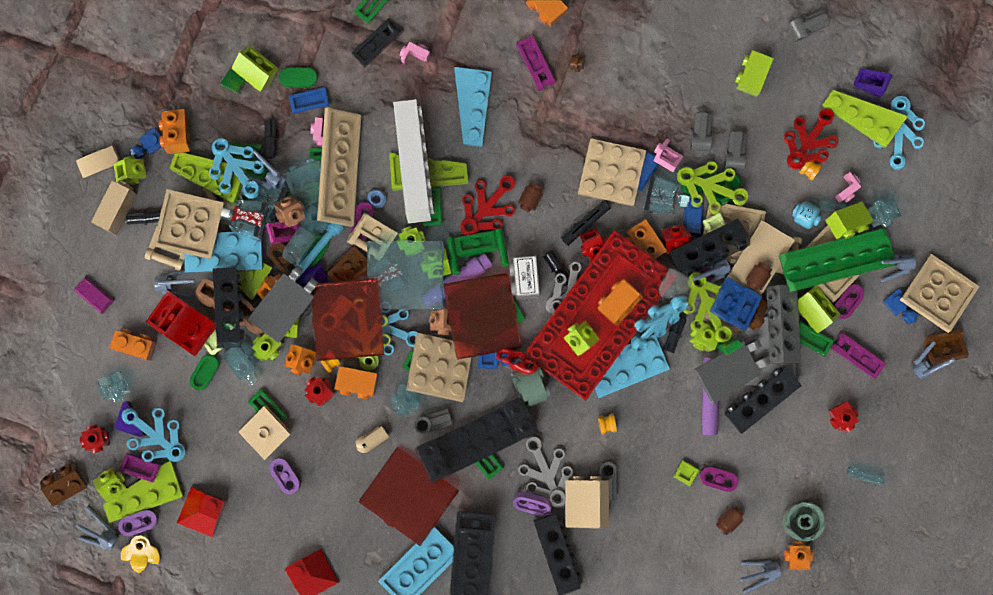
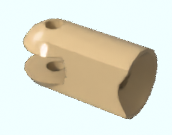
(371, 439)

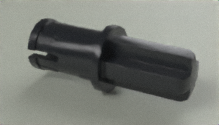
(269, 138)
(143, 217)
(556, 266)
(675, 334)

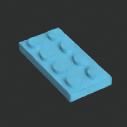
(229, 251)
(633, 367)
(419, 566)

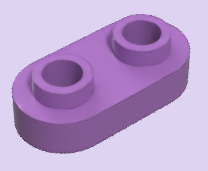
(284, 476)
(532, 503)
(138, 523)

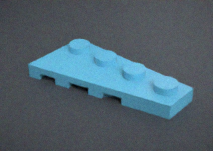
(473, 96)

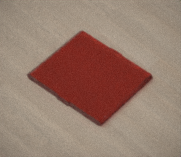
(482, 315)
(347, 319)
(407, 498)

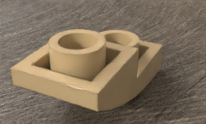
(98, 161)

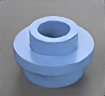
(372, 194)

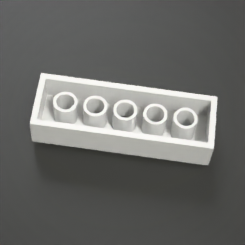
(413, 161)

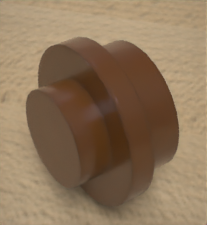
(577, 62)

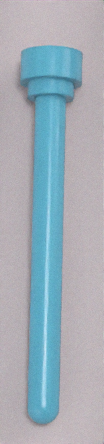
(332, 230)

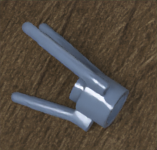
(273, 177)
(904, 262)
(718, 269)
(164, 283)
(923, 369)
(106, 539)
(770, 572)

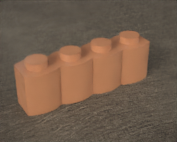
(205, 296)

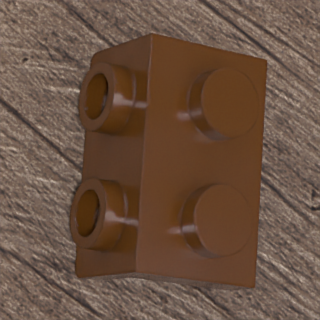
(348, 266)
(947, 346)
(62, 484)

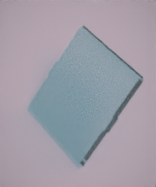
(407, 273)

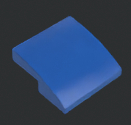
(736, 304)

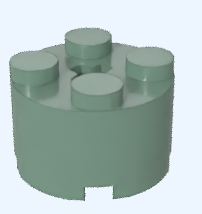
(530, 386)
(814, 520)

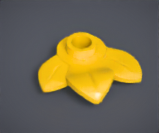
(140, 556)

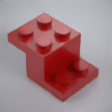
(181, 323)

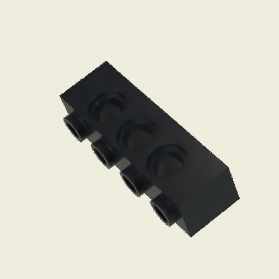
(714, 240)
(221, 278)
(789, 385)
(562, 585)

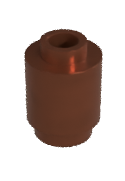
(530, 197)
(758, 276)
(730, 520)

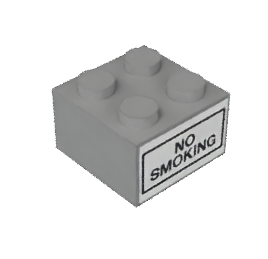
(525, 278)

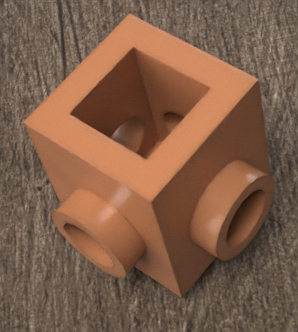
(289, 211)
(439, 321)

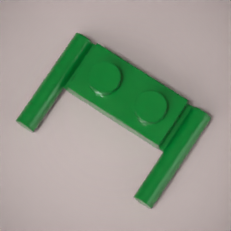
(475, 245)

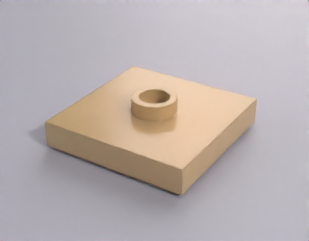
(265, 432)

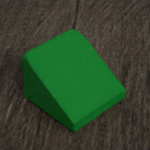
(233, 81)

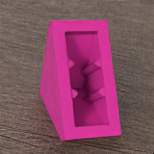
(280, 232)

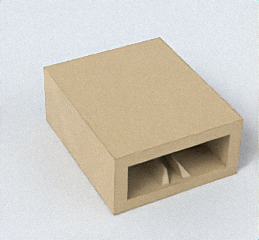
(114, 207)
(587, 502)

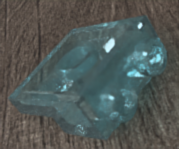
(305, 181)

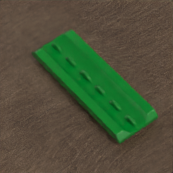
(837, 260)

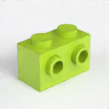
(255, 68)
(754, 73)
(849, 221)
(817, 309)

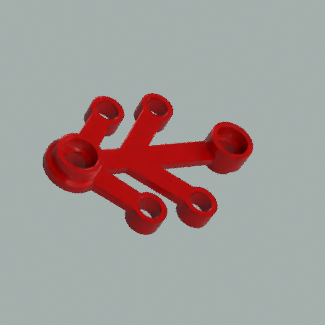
(810, 142)
(486, 209)

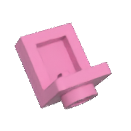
(419, 51)
(317, 131)
(666, 156)
(848, 193)

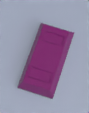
(93, 295)
(139, 468)

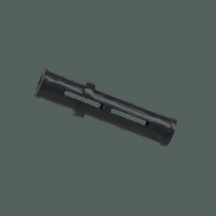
(580, 227)

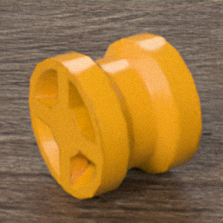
(810, 169)
(330, 364)
(607, 423)

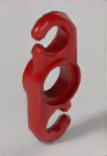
(521, 367)

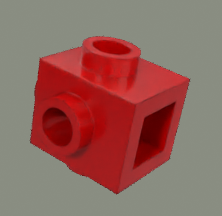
(675, 237)
(592, 243)
(325, 394)
(837, 414)
(101, 435)

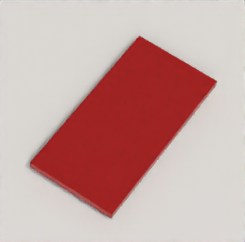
(613, 263)

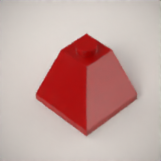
(201, 511)
(312, 574)

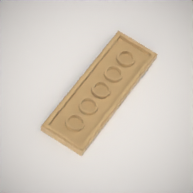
(339, 167)
(764, 247)

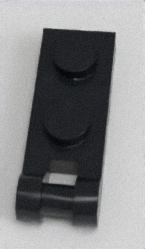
(376, 43)

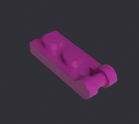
(535, 62)
(858, 356)

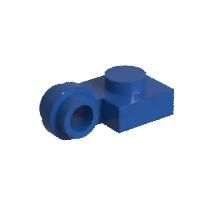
(150, 142)
(896, 306)
(490, 361)

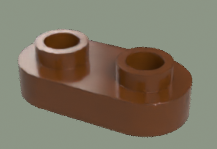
(280, 262)
(758, 318)

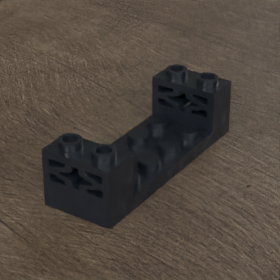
(476, 440)
(472, 553)

